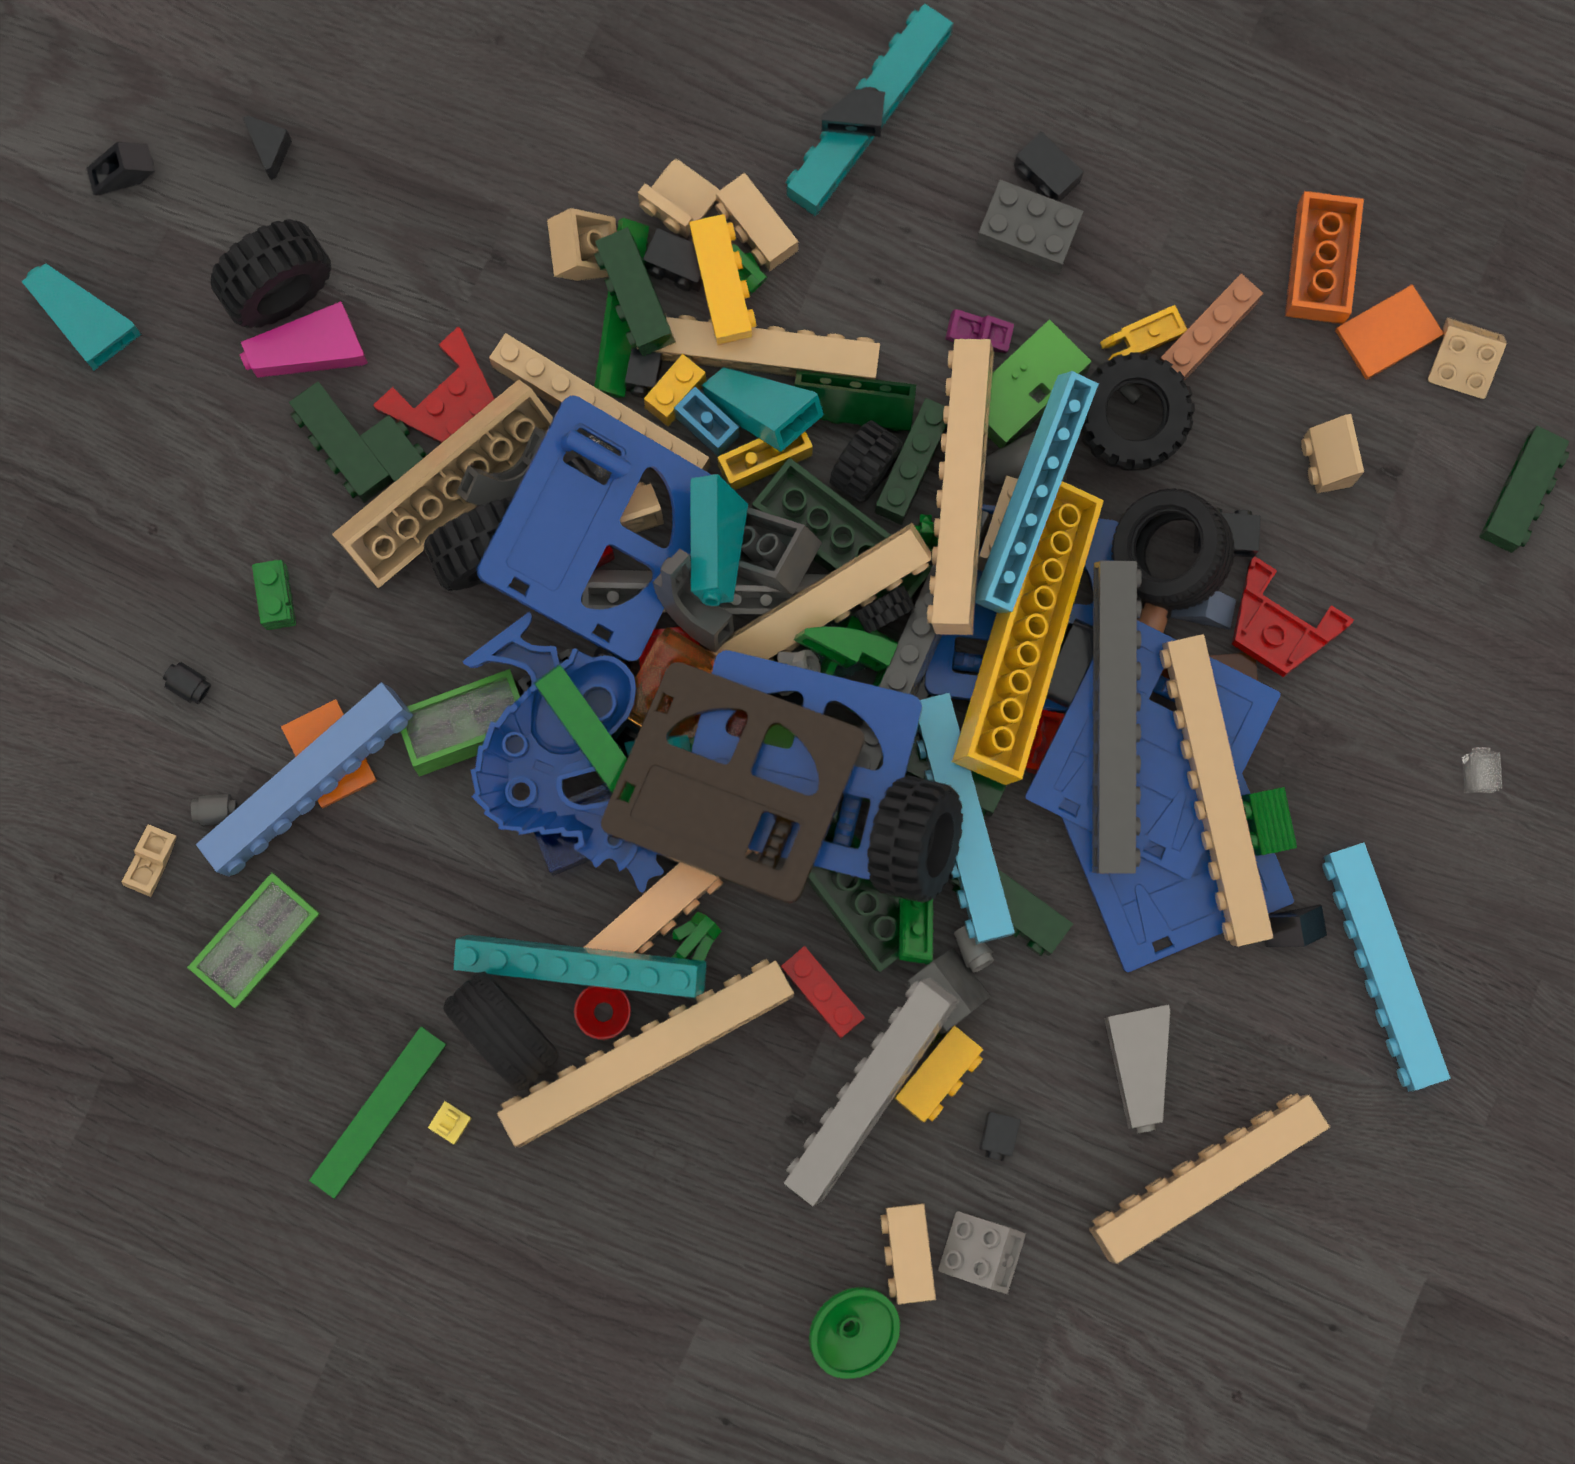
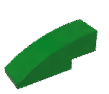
(848, 646)

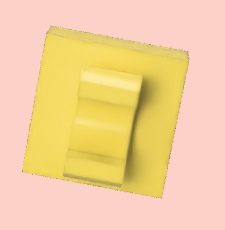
(449, 1122)

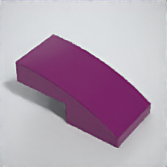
(969, 326)

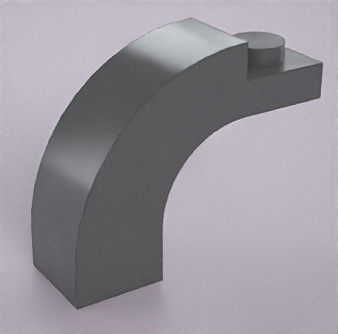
(484, 487)
(704, 623)

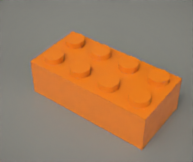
(1324, 257)

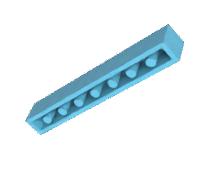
(1035, 492)
(975, 863)
(1386, 967)

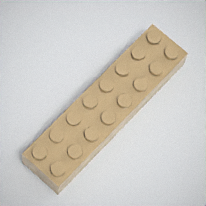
(399, 520)
(1208, 1178)

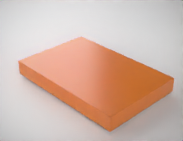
(1389, 332)
(307, 729)

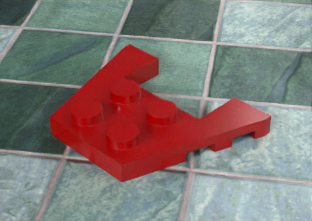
(451, 402)
(1275, 634)

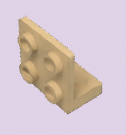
(1467, 358)

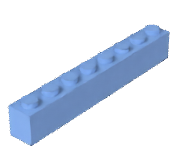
(305, 780)

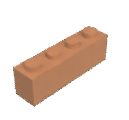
(1213, 326)

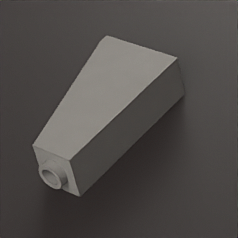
(1140, 1062)

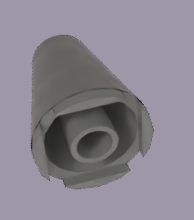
(1009, 460)

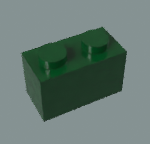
(392, 448)

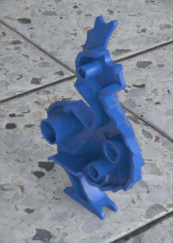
(537, 750)

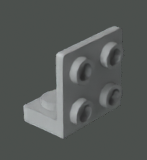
(981, 1252)

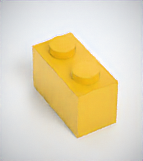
(673, 387)

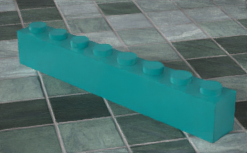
(892, 74)
(580, 965)

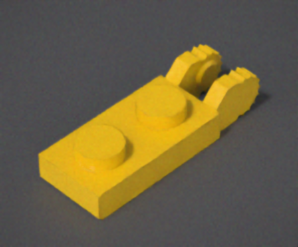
(1148, 332)

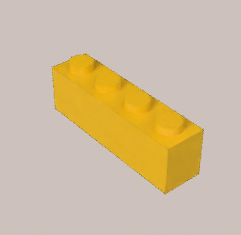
(721, 278)

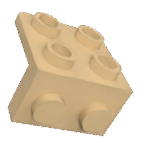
(678, 197)

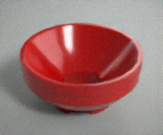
(585, 1012)

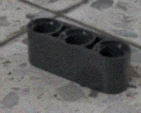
(1071, 663)

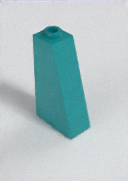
(85, 320)
(763, 406)
(716, 538)

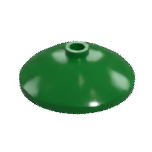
(862, 1344)

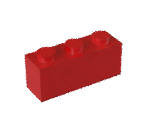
(822, 992)

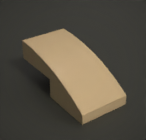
(149, 860)

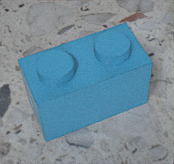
(706, 421)

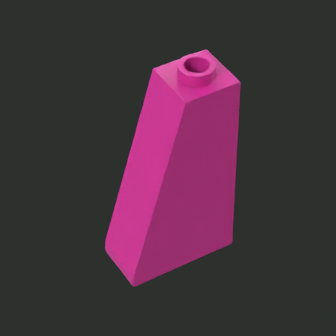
(305, 345)

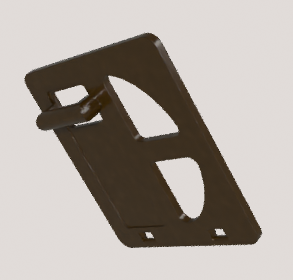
(709, 809)

